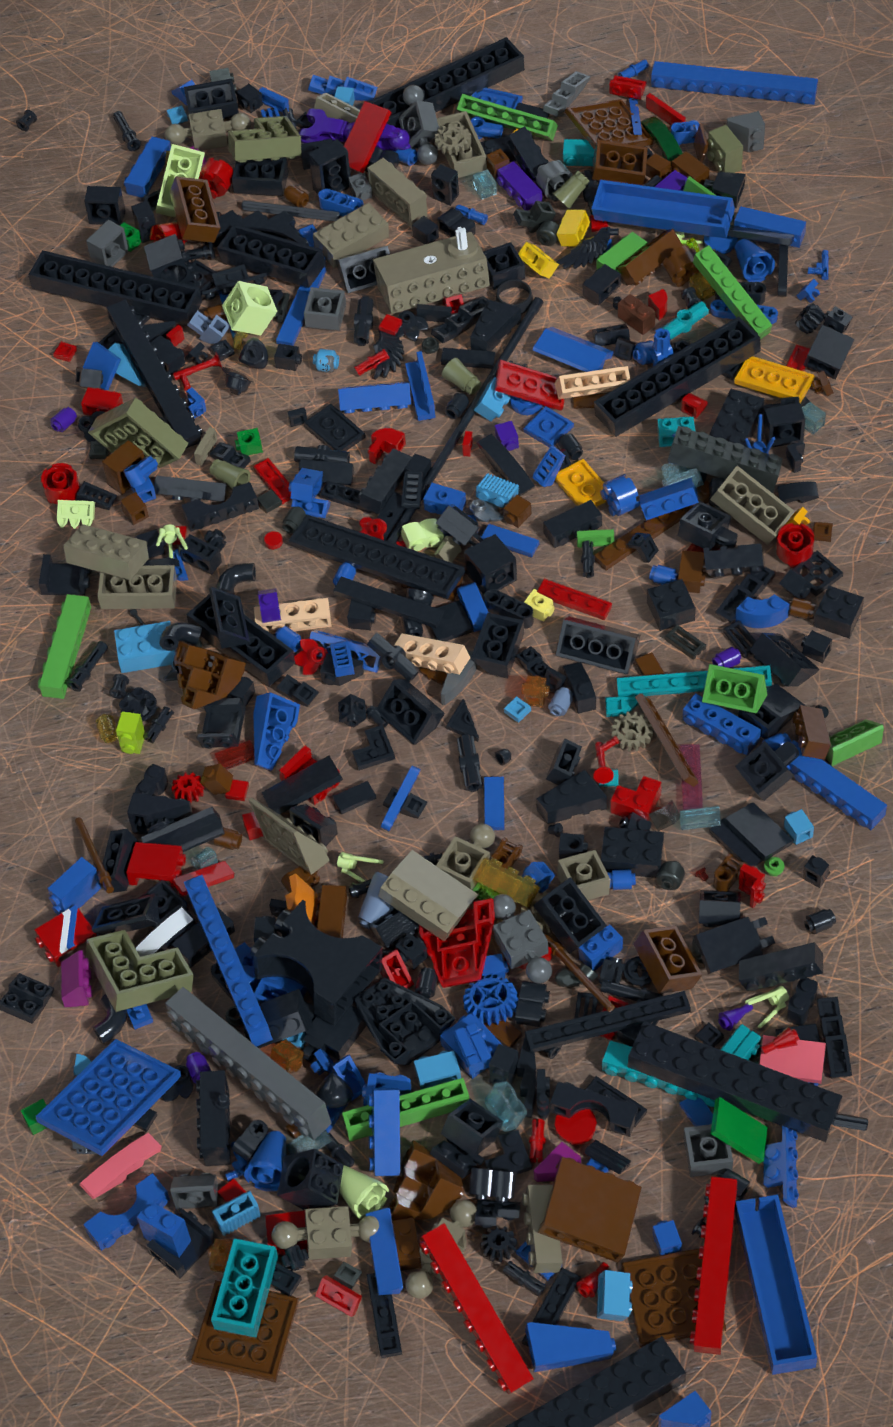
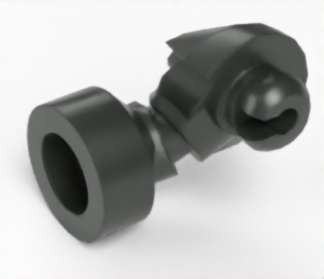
(567, 979)

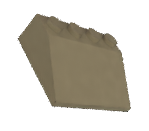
(290, 839)
(427, 895)

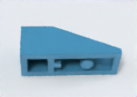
(126, 366)

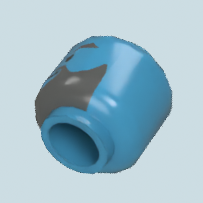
(326, 360)

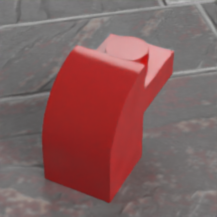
(384, 441)

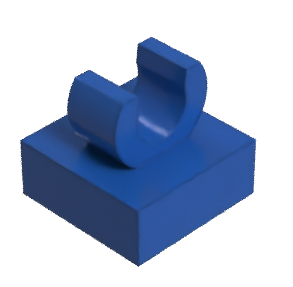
(808, 290)
(139, 1016)
(323, 1063)

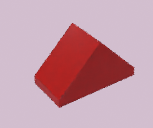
(395, 969)

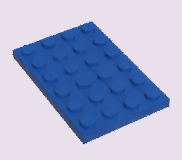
(108, 1097)

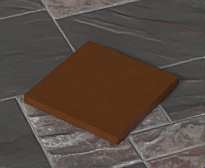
(607, 122)
(664, 1295)
(245, 1354)

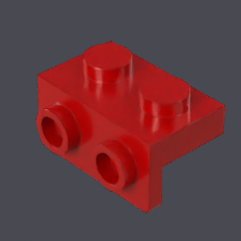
(627, 87)
(752, 883)

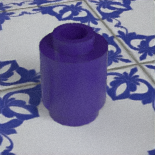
(63, 419)
(727, 658)
(196, 1063)

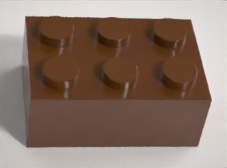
(619, 162)
(667, 959)

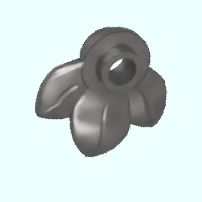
(485, 511)

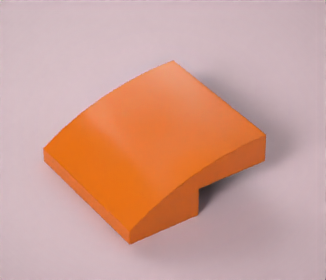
(300, 892)

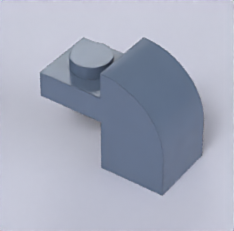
(210, 331)

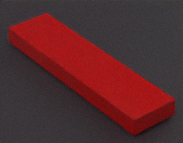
(575, 599)

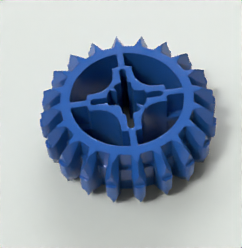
(489, 992)

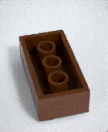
(194, 209)

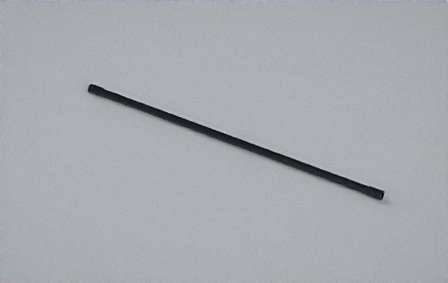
(456, 435)

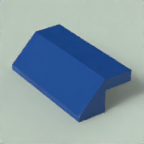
(572, 350)

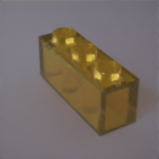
(507, 881)

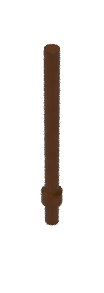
(104, 876)
(557, 951)

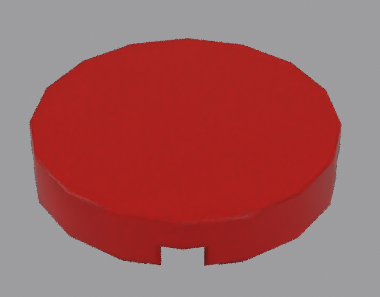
(578, 1128)

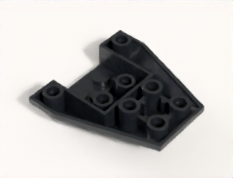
(402, 1020)

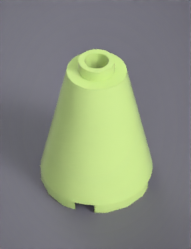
(362, 1192)

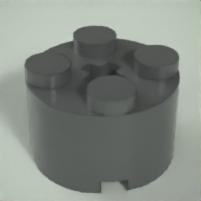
(551, 177)

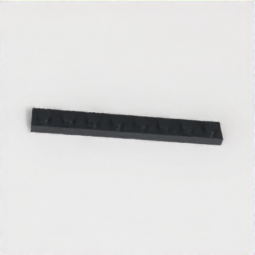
(607, 1022)

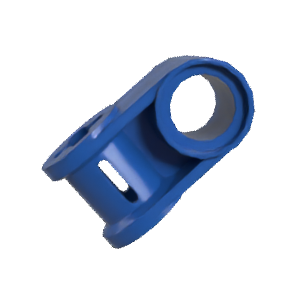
(684, 131)

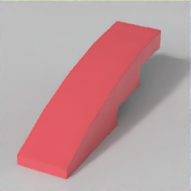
(120, 1165)

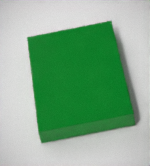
(739, 1130)

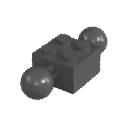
(420, 124)
(521, 939)

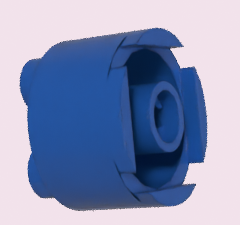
(620, 495)

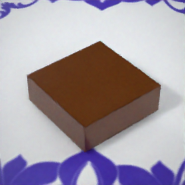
(822, 531)

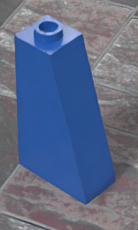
(566, 1346)

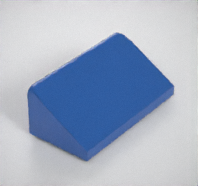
(316, 508)

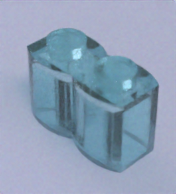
(505, 1105)

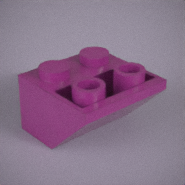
(75, 980)

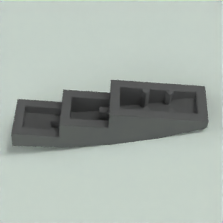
(568, 92)

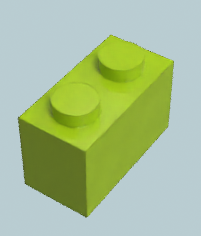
(130, 732)

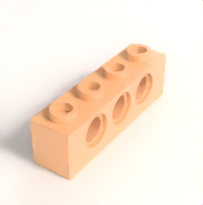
(591, 382)
(306, 616)
(434, 653)

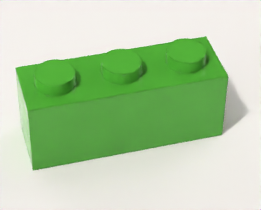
(621, 251)

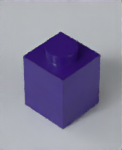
(507, 435)

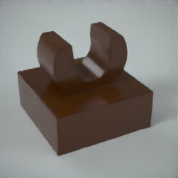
(822, 384)

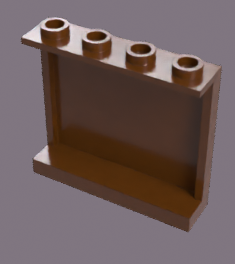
(590, 1209)

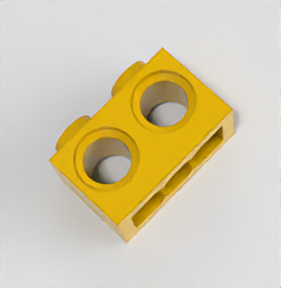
(538, 260)

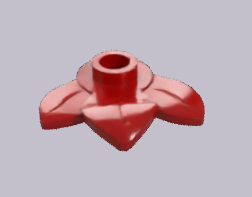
(373, 527)
(308, 657)

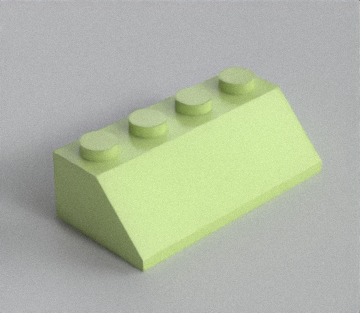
(181, 163)

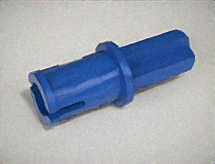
(633, 70)
(472, 214)

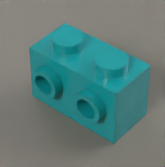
(669, 426)

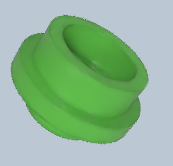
(774, 871)

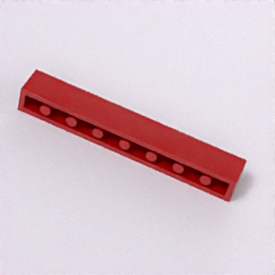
(715, 1266)
(476, 1309)

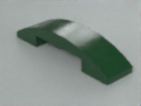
(662, 137)

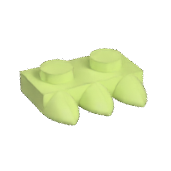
(75, 512)

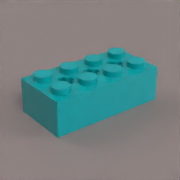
(233, 1291)

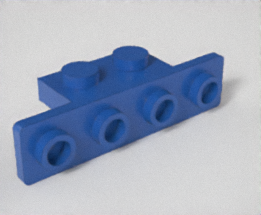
(781, 1166)

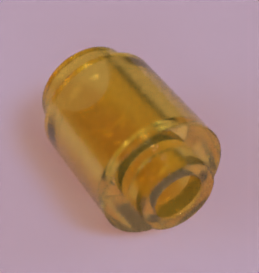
(106, 728)

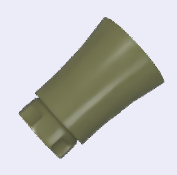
(571, 189)
(461, 376)
(229, 474)

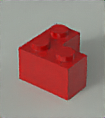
(640, 801)

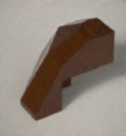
(205, 674)
(425, 1186)

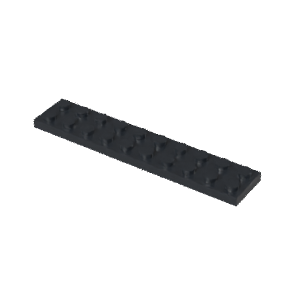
(377, 556)

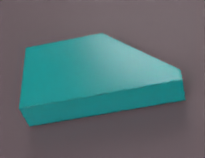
(620, 705)

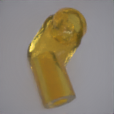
(238, 338)

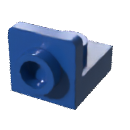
(195, 402)

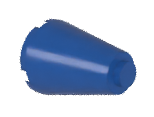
(753, 261)
(267, 1162)

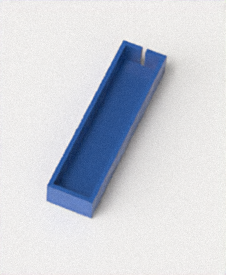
(663, 208)
(775, 1285)

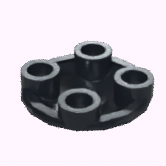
(139, 702)

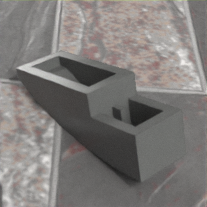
(456, 683)

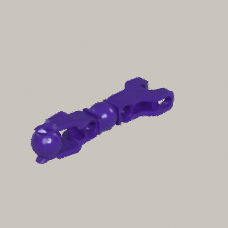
(331, 128)

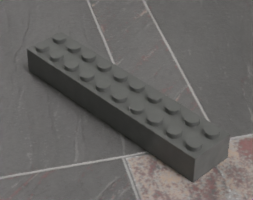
(248, 1064)

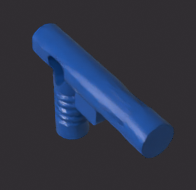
(821, 268)
(238, 1166)

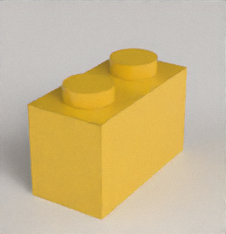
(573, 227)

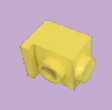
(541, 605)

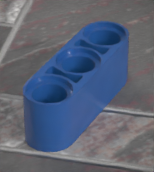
(339, 202)
(473, 605)

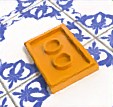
(581, 483)

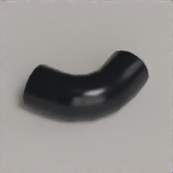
(236, 575)
(179, 632)
(111, 1024)

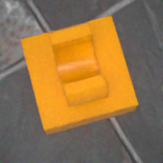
(798, 517)

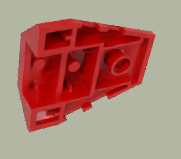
(465, 950)

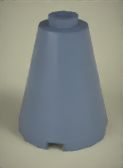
(373, 906)

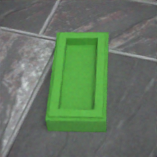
(598, 537)

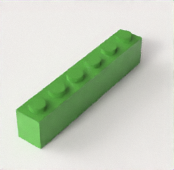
(507, 117)
(731, 291)
(65, 646)
(413, 1107)

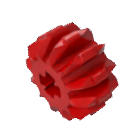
(187, 787)

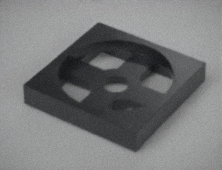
(818, 557)

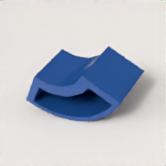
(762, 613)

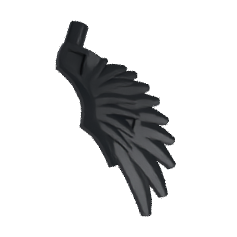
(588, 249)
(394, 349)

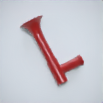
(182, 374)
(604, 774)

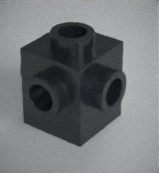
(837, 320)
(352, 710)
(412, 950)

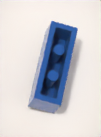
(668, 499)

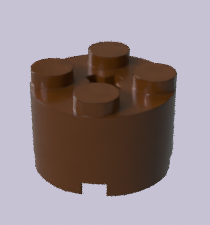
(680, 265)

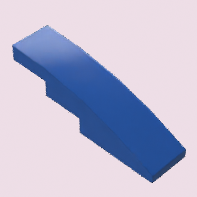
(362, 90)

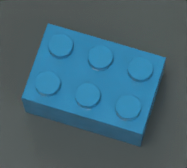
(140, 647)

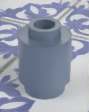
(561, 701)

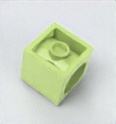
(249, 308)

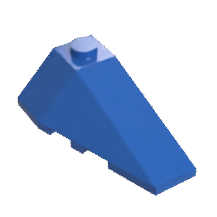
(272, 724)

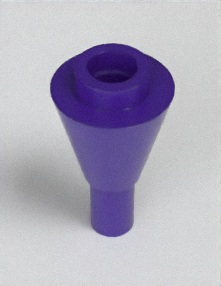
(730, 1018)

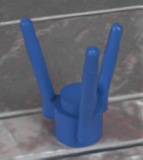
(759, 444)

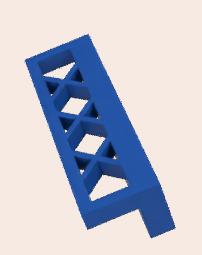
(420, 388)
(356, 646)

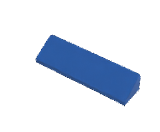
(385, 1254)

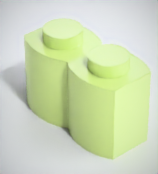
(422, 534)

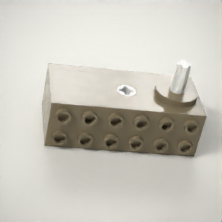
(431, 272)

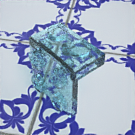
(675, 473)

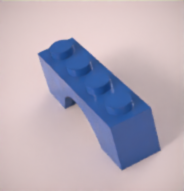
(106, 1228)

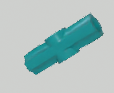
(685, 319)

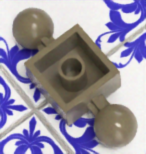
(207, 129)
(464, 858)
(326, 1232)
(420, 1282)

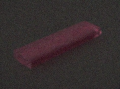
(692, 795)

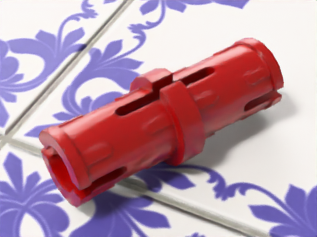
(371, 362)
(537, 1141)

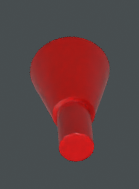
(785, 1039)
(588, 1285)

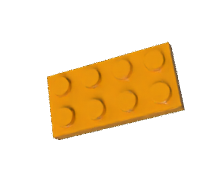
(774, 378)

